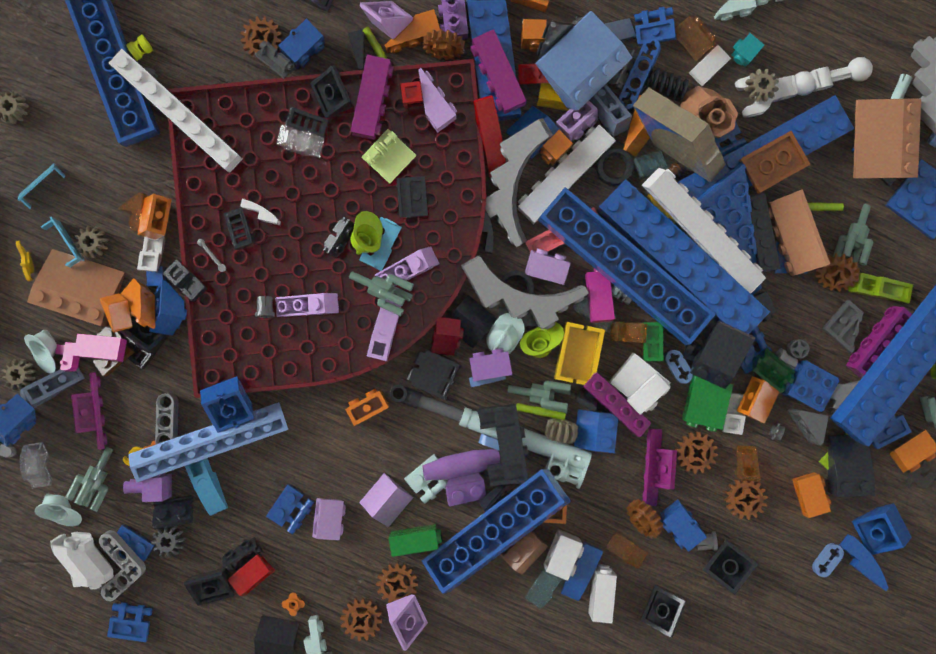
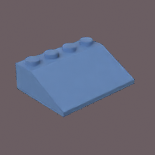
(583, 61)

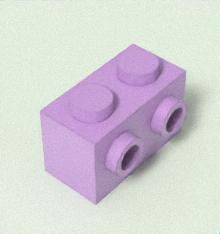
(575, 122)
(547, 266)
(328, 519)

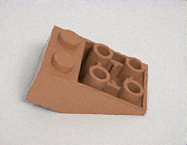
(524, 552)

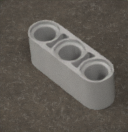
(162, 411)

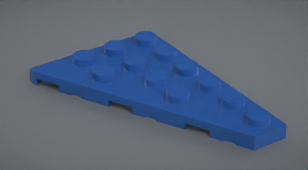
(731, 208)

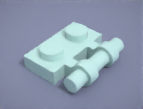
(417, 482)

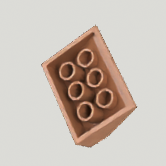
(887, 138)
(797, 234)
(75, 289)

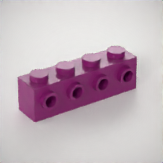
(498, 71)
(371, 97)
(878, 340)

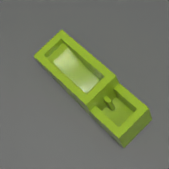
(882, 288)

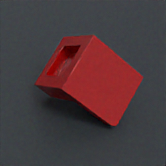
(411, 93)

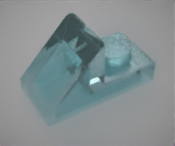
(649, 164)
(542, 589)

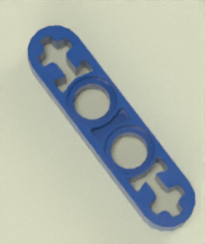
(637, 73)

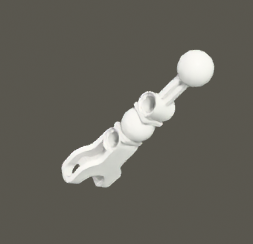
(806, 83)

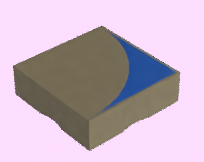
(680, 134)

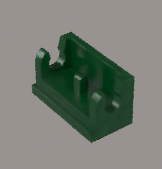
(773, 369)

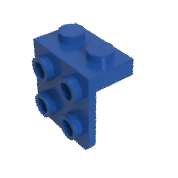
(811, 385)

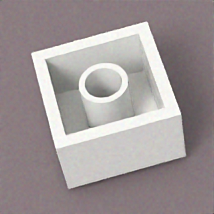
(563, 555)

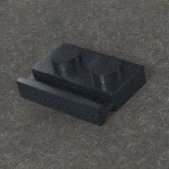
(412, 197)
(173, 512)

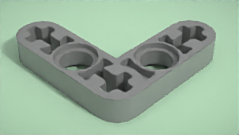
(125, 564)

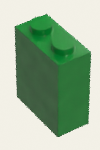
(706, 404)
(415, 540)

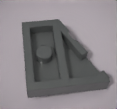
(845, 325)

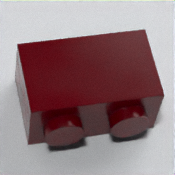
(446, 336)

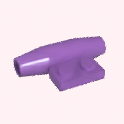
(462, 474)

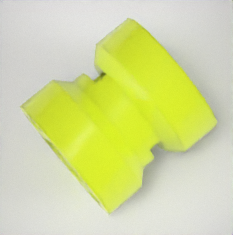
(135, 49)

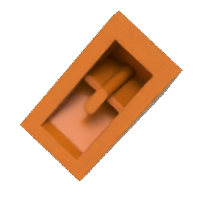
(117, 312)

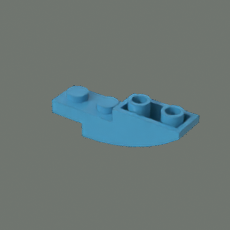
(207, 486)

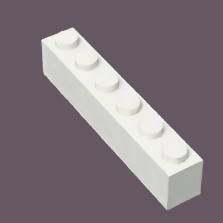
(567, 173)

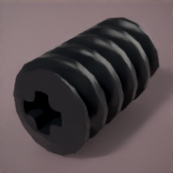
(667, 83)

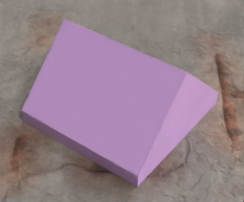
(387, 16)
(385, 500)
(406, 619)

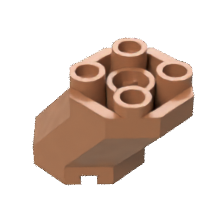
(712, 109)

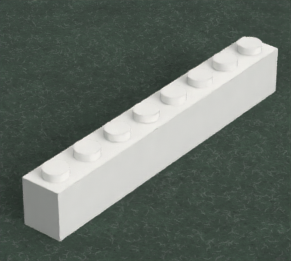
(175, 110)
(702, 229)

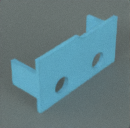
(36, 181)
(381, 256)
(78, 257)

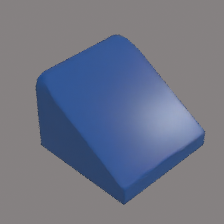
(155, 278)

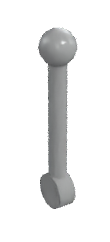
(221, 267)

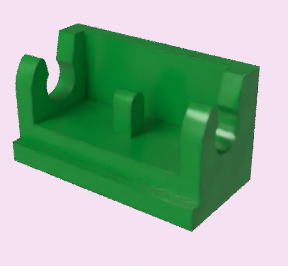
(654, 342)

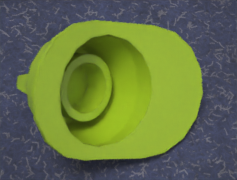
(366, 233)
(541, 341)

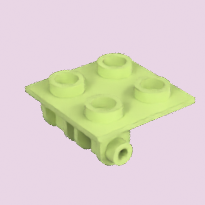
(389, 156)

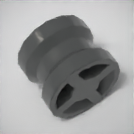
(802, 348)

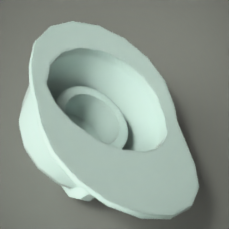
(505, 333)
(43, 349)
(58, 510)

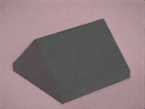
(811, 425)

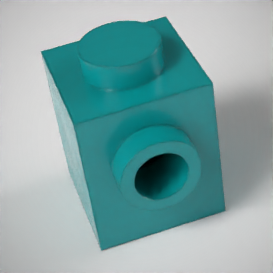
(746, 49)

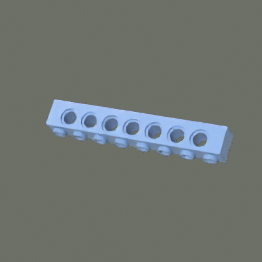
(205, 443)

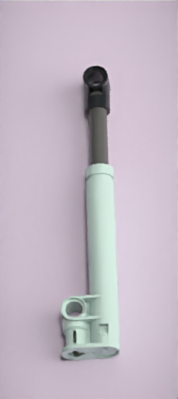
(569, 458)

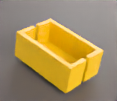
(579, 353)

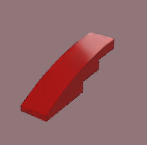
(490, 132)

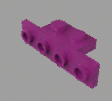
(617, 404)
(87, 412)
(659, 467)

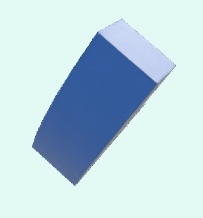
(864, 561)
(585, 568)

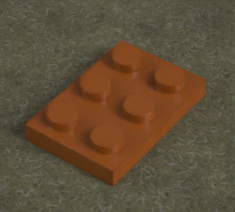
(774, 162)

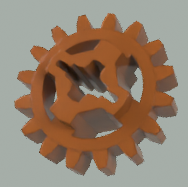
(268, 33)
(443, 44)
(839, 273)
(702, 447)
(744, 490)
(644, 518)
(389, 580)
(366, 625)

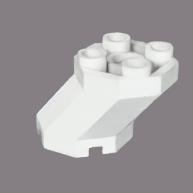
(82, 560)

